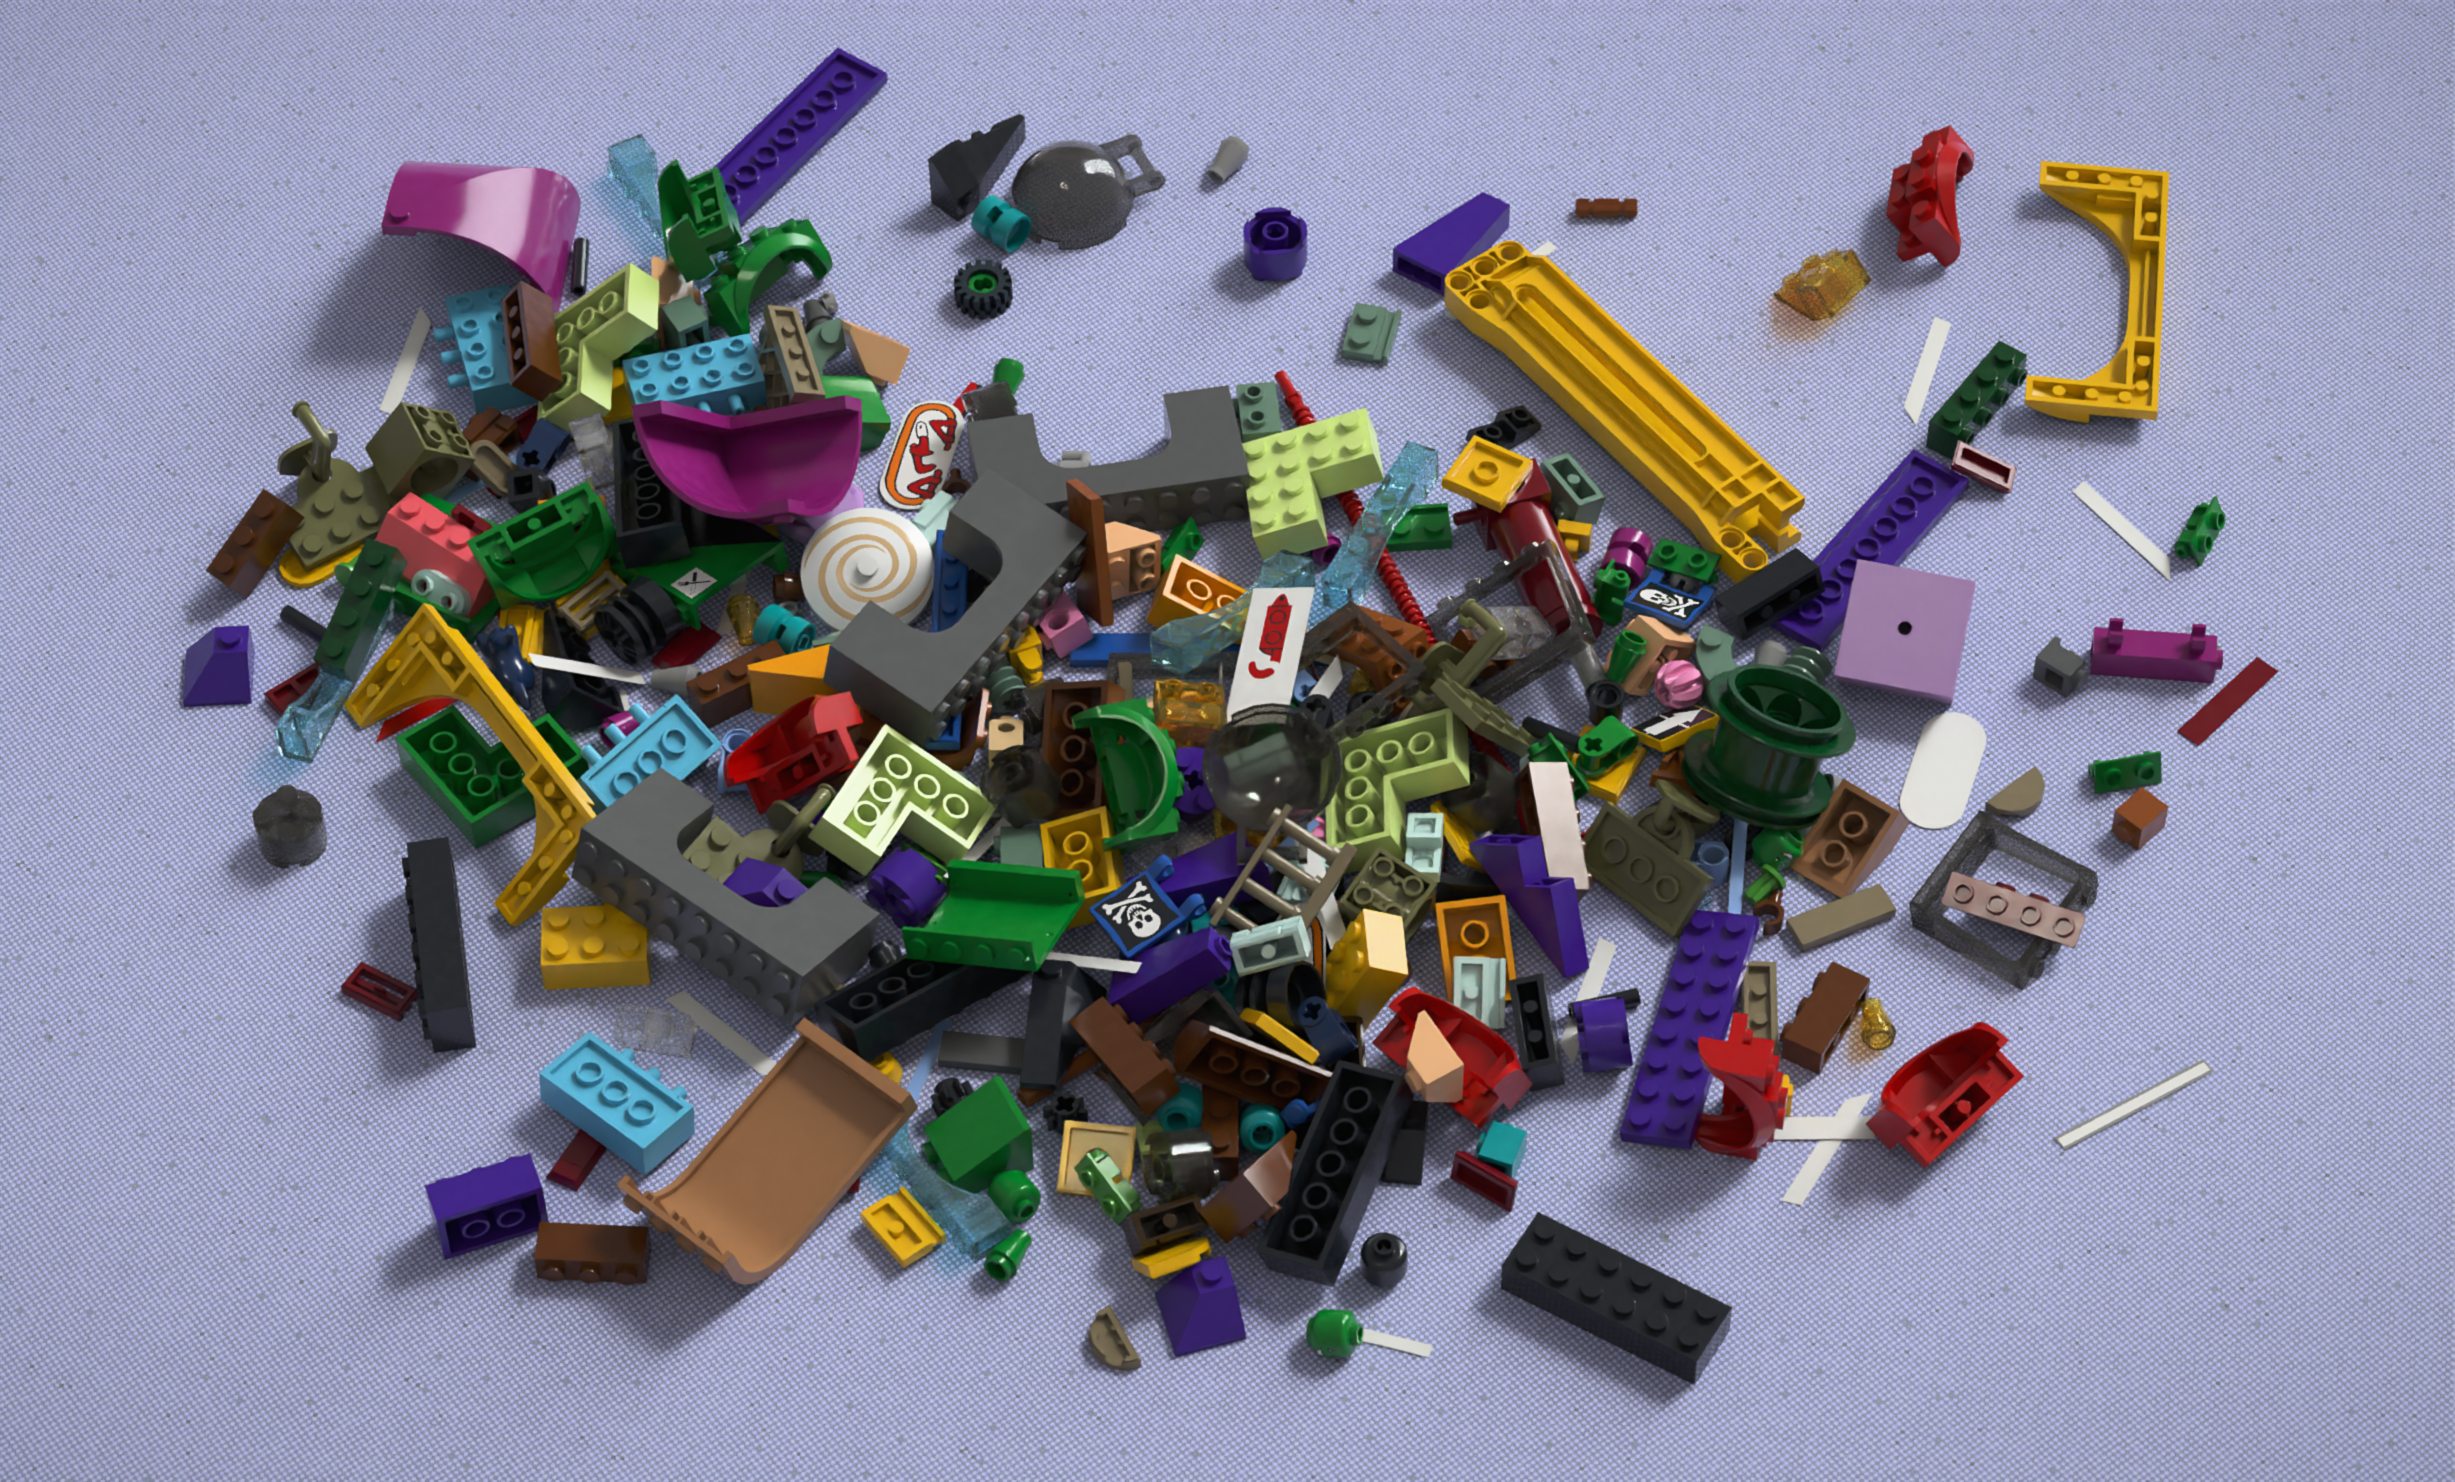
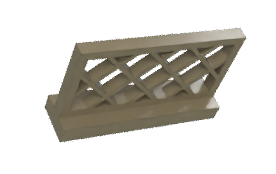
(788, 360)

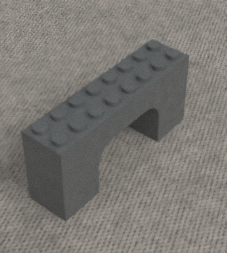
(1194, 476)
(925, 677)
(770, 954)

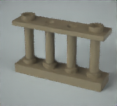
(1316, 887)

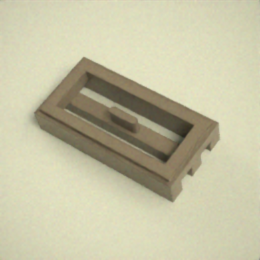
(573, 620)

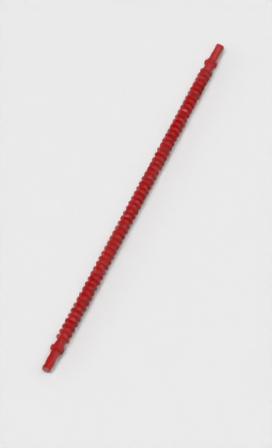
(1386, 567)

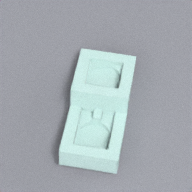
(1425, 843)

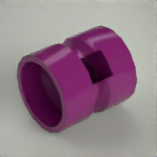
(1631, 553)

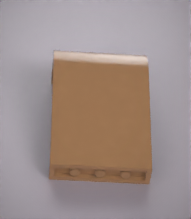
(779, 1159)

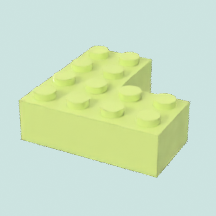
(595, 334)
(1299, 469)
(1392, 768)
(902, 791)

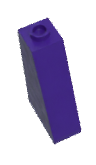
(1451, 241)
(1211, 872)
(1170, 973)

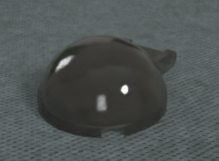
(1081, 190)
(1267, 760)

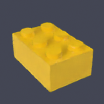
(1077, 845)
(593, 948)
(1366, 965)

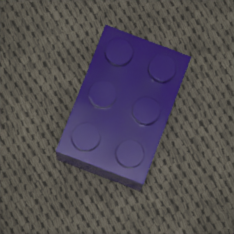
(486, 1205)

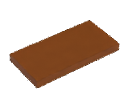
(1093, 583)

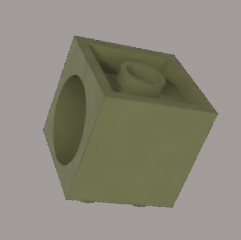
(420, 451)
(1390, 888)

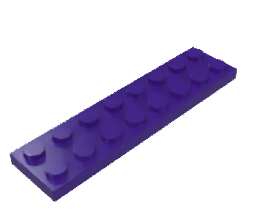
(797, 129)
(1879, 532)
(1694, 1004)

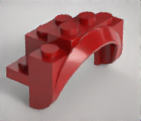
(1925, 199)
(796, 750)
(1490, 1065)
(1750, 1082)
(1943, 1091)

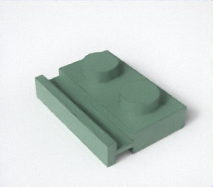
(1371, 334)

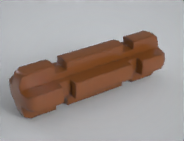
(1606, 207)

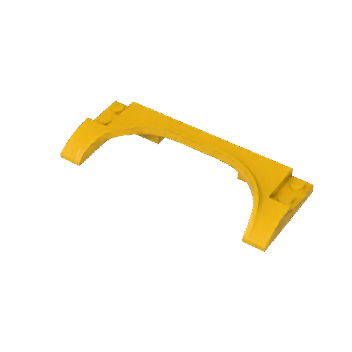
(2133, 213)
(438, 662)

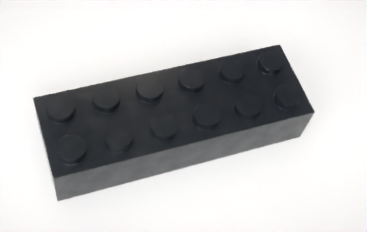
(648, 515)
(438, 945)
(904, 1001)
(1336, 1173)
(1616, 1298)

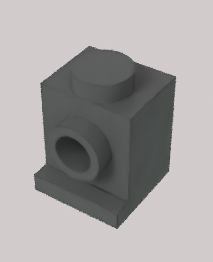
(2060, 668)

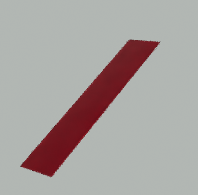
(2227, 701)

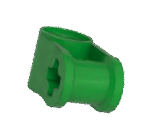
(1605, 747)

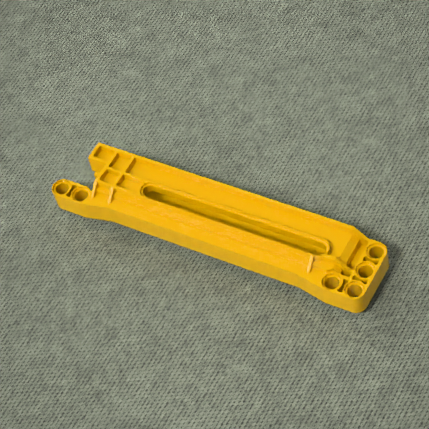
(1628, 403)

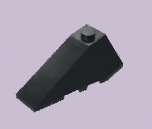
(968, 170)
(569, 696)
(1057, 995)
(1408, 1152)

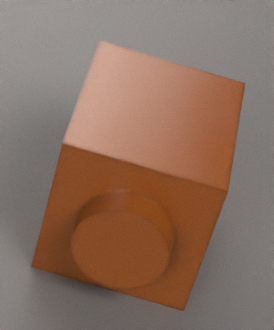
(2139, 819)

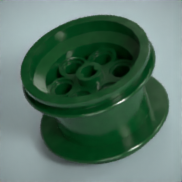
(1768, 747)

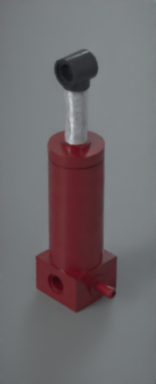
(1527, 521)

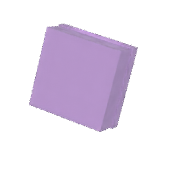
(1904, 631)

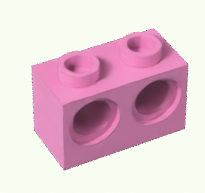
(1063, 627)

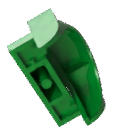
(696, 220)
(757, 266)
(545, 549)
(1136, 775)

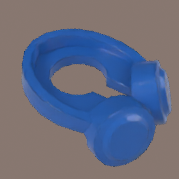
(1298, 1113)

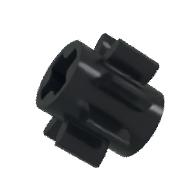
(948, 1094)
(1064, 1107)

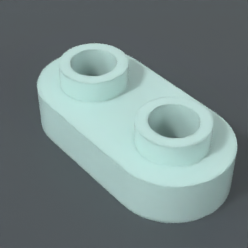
(440, 589)

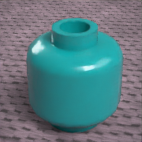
(1182, 1110)
(1260, 1127)

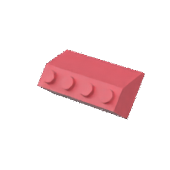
(435, 543)

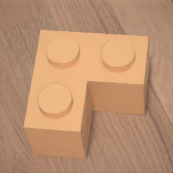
(1663, 645)

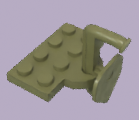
(337, 510)
(1454, 671)
(722, 849)
(1650, 855)

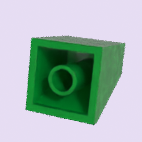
(874, 416)
(979, 1138)

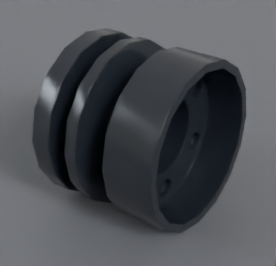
(638, 621)
(1279, 993)

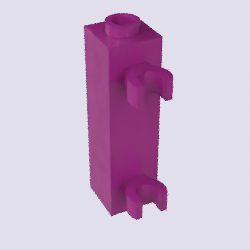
(2155, 653)

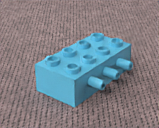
(481, 348)
(706, 376)
(666, 739)
(618, 1102)

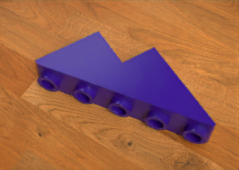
(1542, 902)

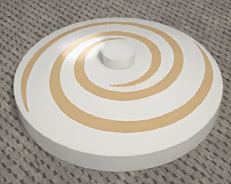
(863, 559)

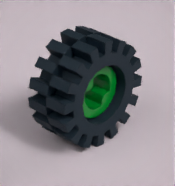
(988, 300)

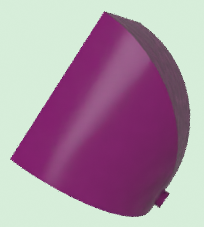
(507, 210)
(758, 463)

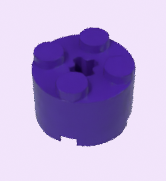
(1275, 245)
(1194, 803)
(905, 887)
(1603, 1034)

